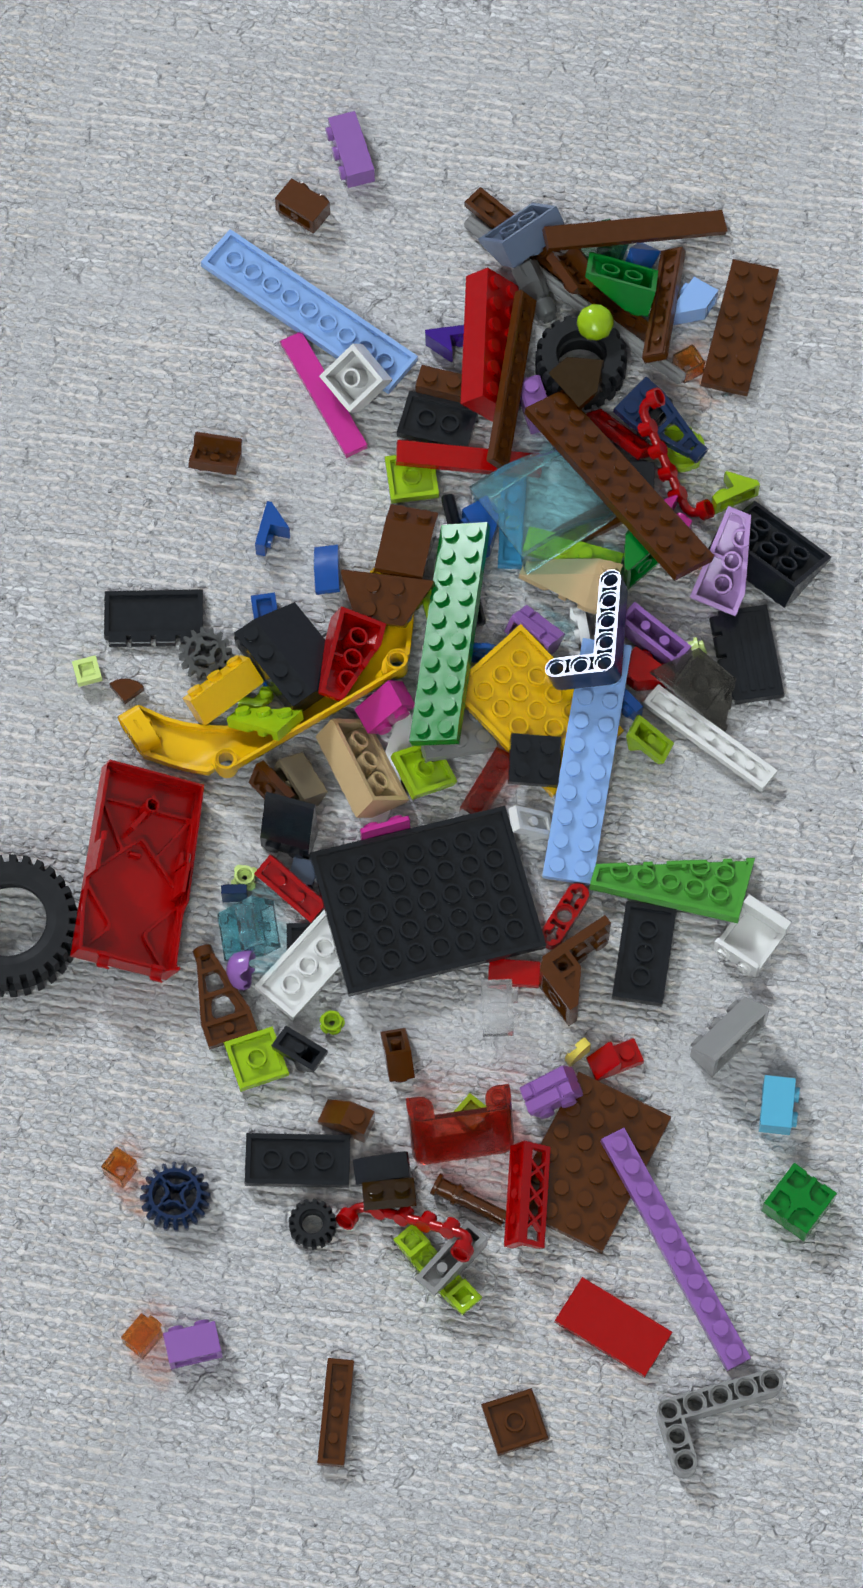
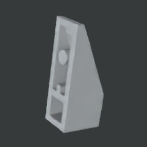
(445, 1267)

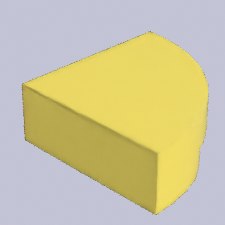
(583, 1048)

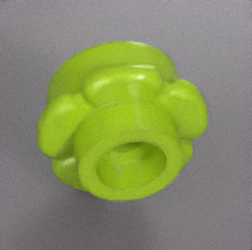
(329, 1016)

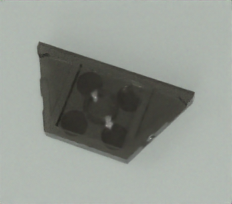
(699, 684)

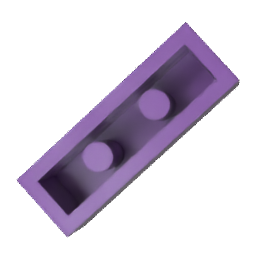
(350, 149)
(652, 635)

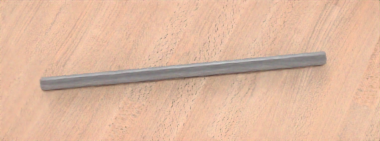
(578, 302)

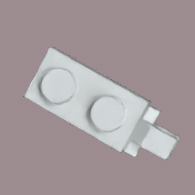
(579, 618)

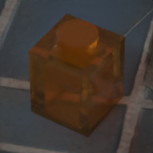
(142, 1335)

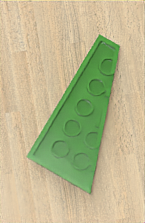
(683, 885)

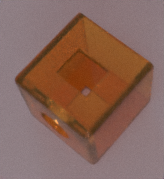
(687, 357)
(119, 1158)

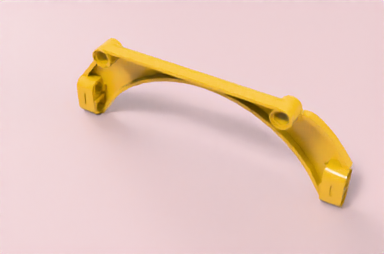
(204, 747)

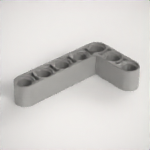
(709, 1408)

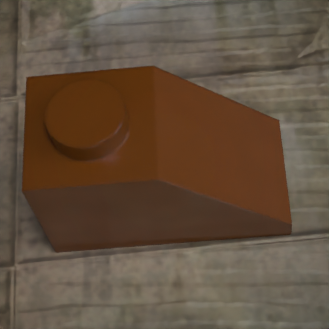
(397, 1055)
(347, 1118)

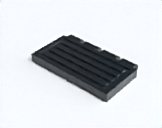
(151, 615)
(749, 653)

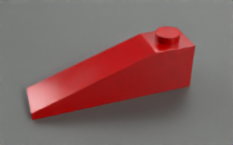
(347, 651)

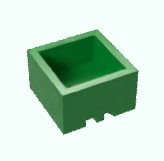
(799, 1202)

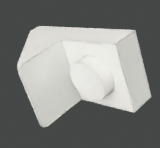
(529, 824)

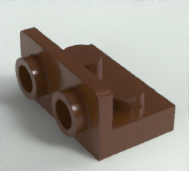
(266, 780)

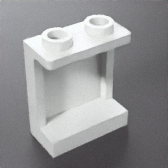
(753, 938)

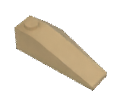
(572, 579)

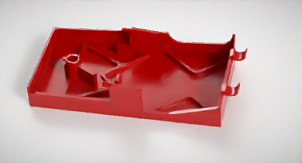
(138, 871)

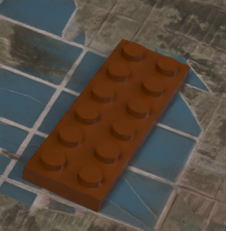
(739, 327)

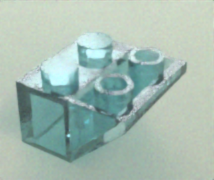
(249, 926)

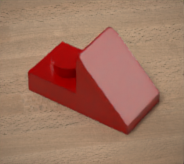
(614, 1059)

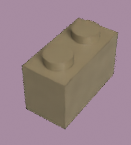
(301, 778)

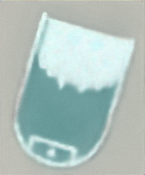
(541, 506)

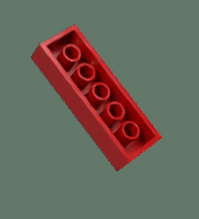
(486, 329)

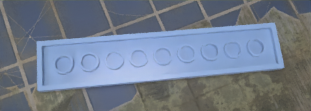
(302, 305)
(585, 778)

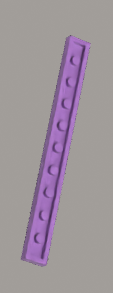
(675, 1249)

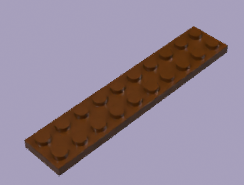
(619, 485)

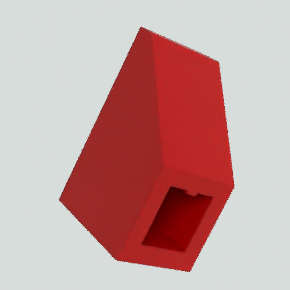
(639, 670)

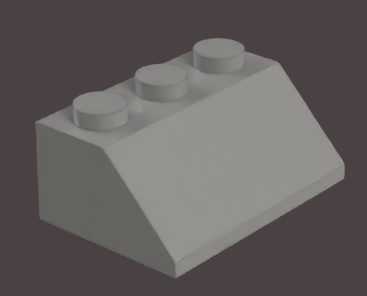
(729, 1034)

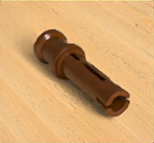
(458, 1195)

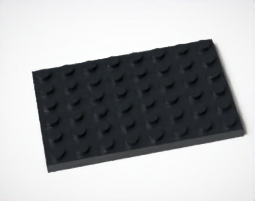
(427, 901)

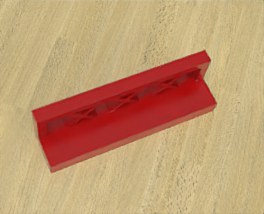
(519, 1195)

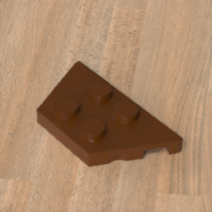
(385, 596)

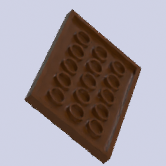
(583, 1185)

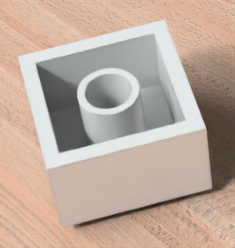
(355, 378)

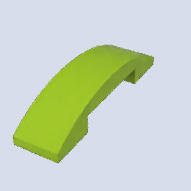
(420, 1252)

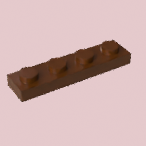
(335, 1412)

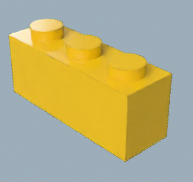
(222, 689)

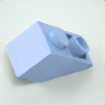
(695, 301)

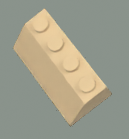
(361, 768)

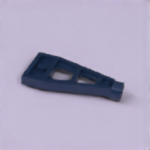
(629, 412)

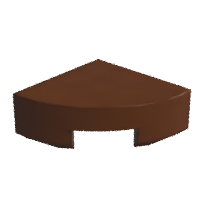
(126, 689)

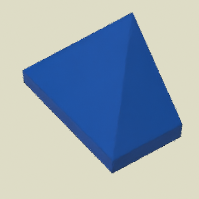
(643, 255)

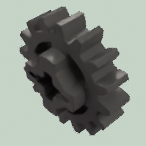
(196, 659)

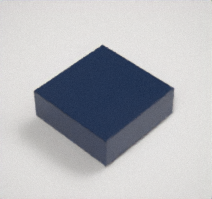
(234, 892)

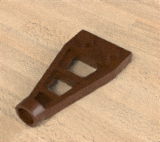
(229, 1026)

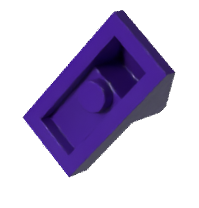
(443, 339)

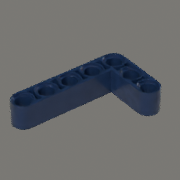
(606, 663)

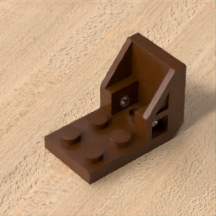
(562, 969)

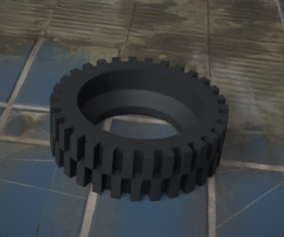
(55, 944)

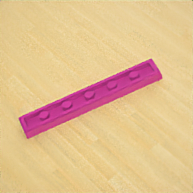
(331, 409)

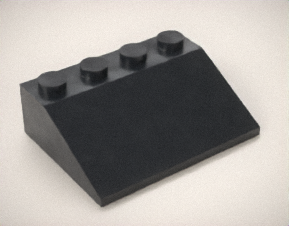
(780, 557)
(286, 654)

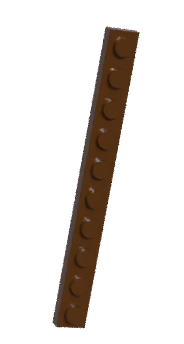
(495, 213)

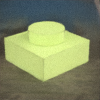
(87, 671)

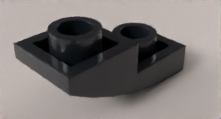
(382, 1167)

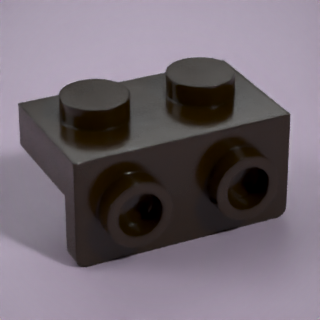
(388, 1194)

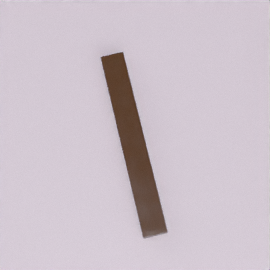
(634, 230)
(511, 379)

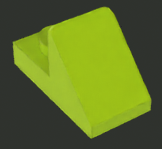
(738, 490)
(649, 740)

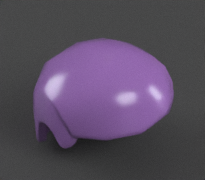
(239, 970)

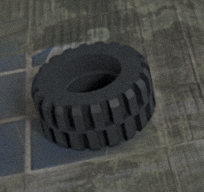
(566, 337)

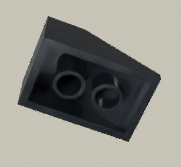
(288, 826)

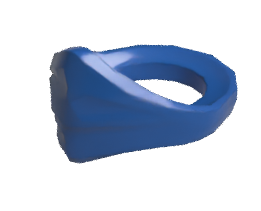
(480, 651)

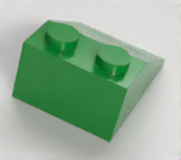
(623, 282)

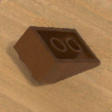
(406, 541)

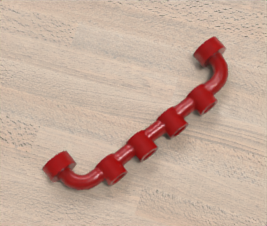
(658, 449)
(462, 1248)

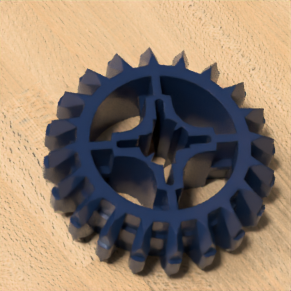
(187, 1214)

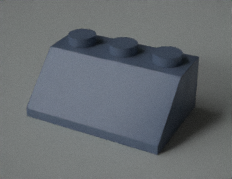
(521, 234)

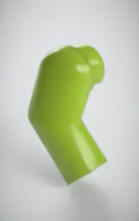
(260, 700)

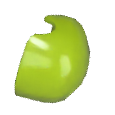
(595, 322)

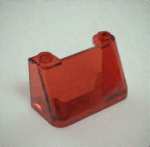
(461, 1132)

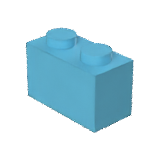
(778, 1104)

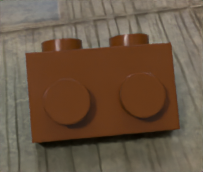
(571, 269)
(216, 453)

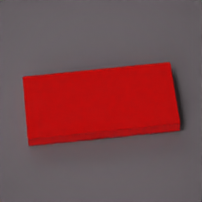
(613, 1327)

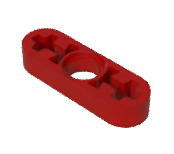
(579, 905)

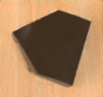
(579, 378)

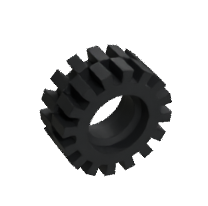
(312, 1239)

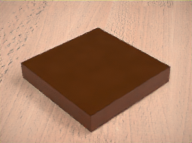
(514, 1422)

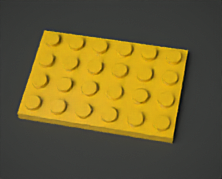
(514, 694)

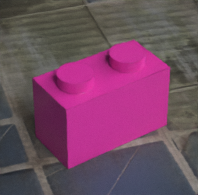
(385, 707)

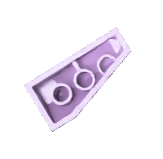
(724, 579)

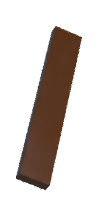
(664, 305)

